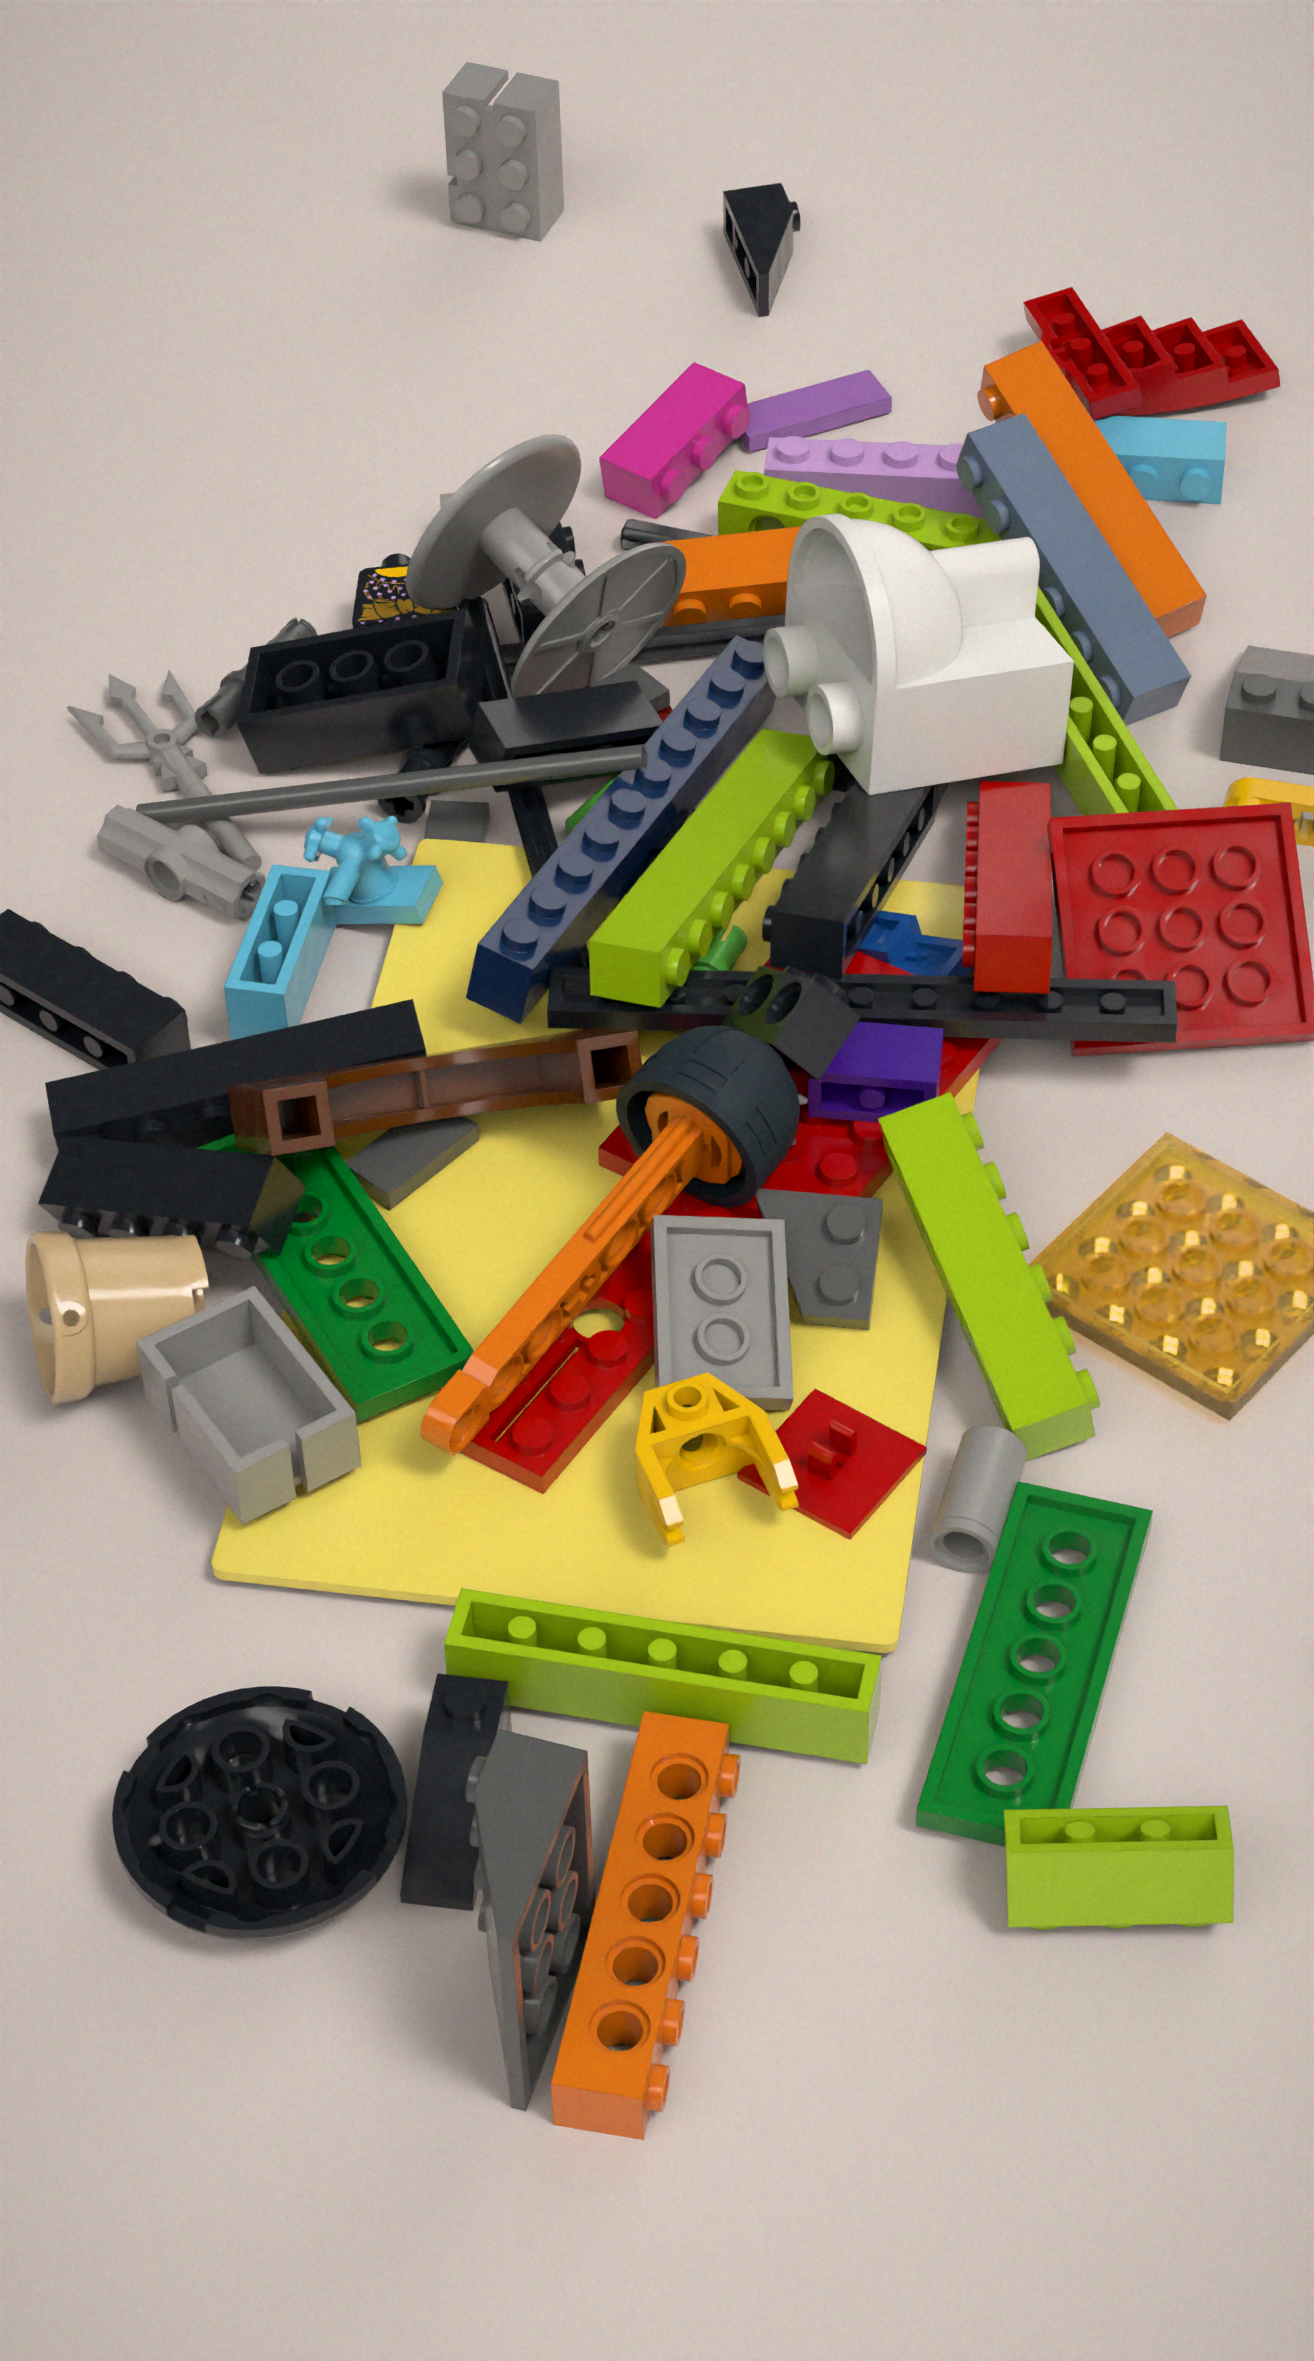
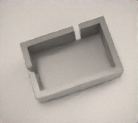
(503, 154)
(249, 1404)

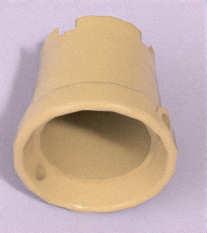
(104, 1301)

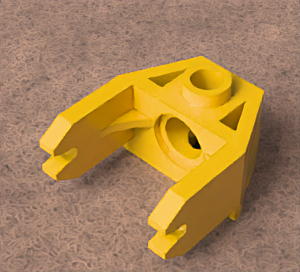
(732, 1436)

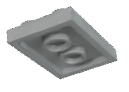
(722, 1304)

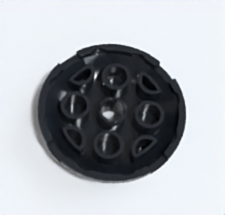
(249, 1757)

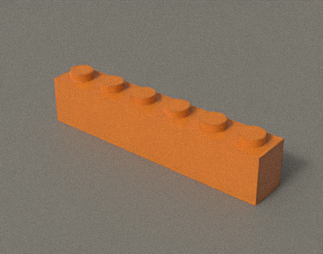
(1036, 386)

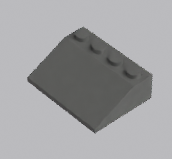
(1271, 711)
(535, 1890)

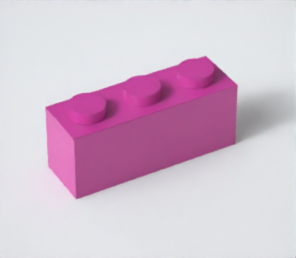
(674, 440)

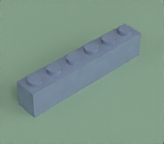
(1078, 571)

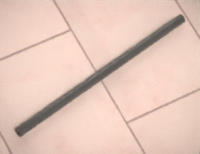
(397, 785)

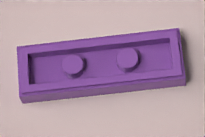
(816, 409)

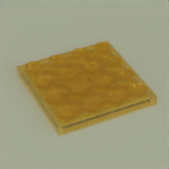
(1189, 1275)

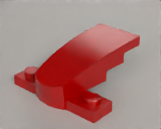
(1148, 370)

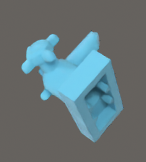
(363, 883)

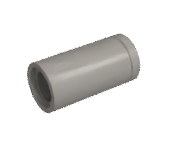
(977, 1498)

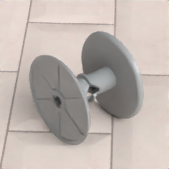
(501, 531)

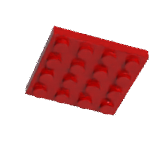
(1192, 903)

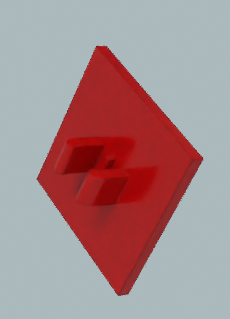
(840, 1462)

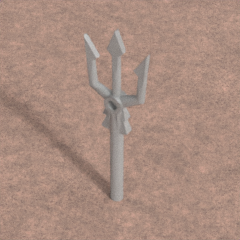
(167, 756)

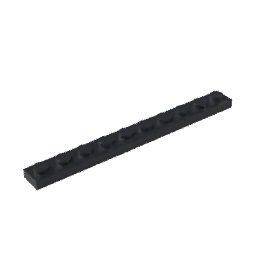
(1069, 1012)

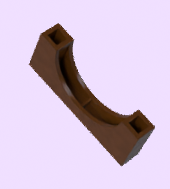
(354, 1100)

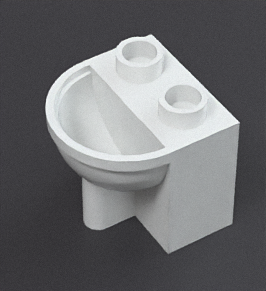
(919, 656)

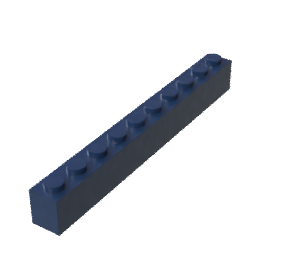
(614, 838)

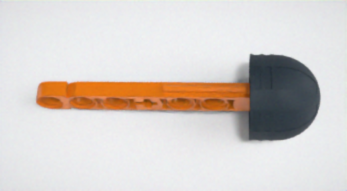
(707, 1121)

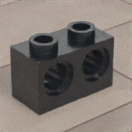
(795, 1016)

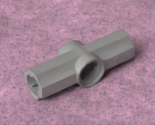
(181, 862)

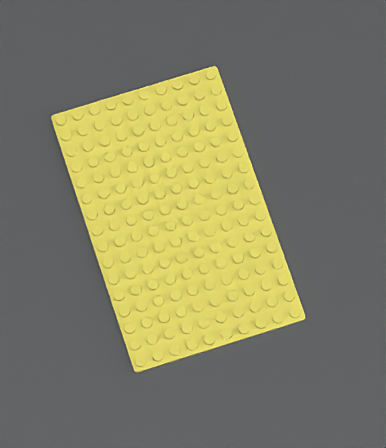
(480, 1236)

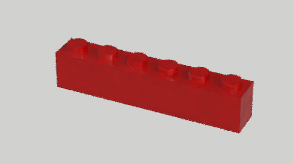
(1008, 888)

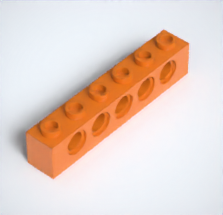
(618, 2089)

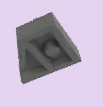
(828, 1253)

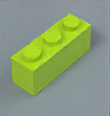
(1119, 1866)

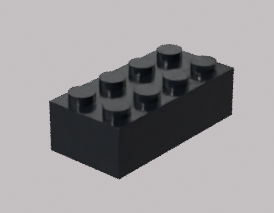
(362, 691)

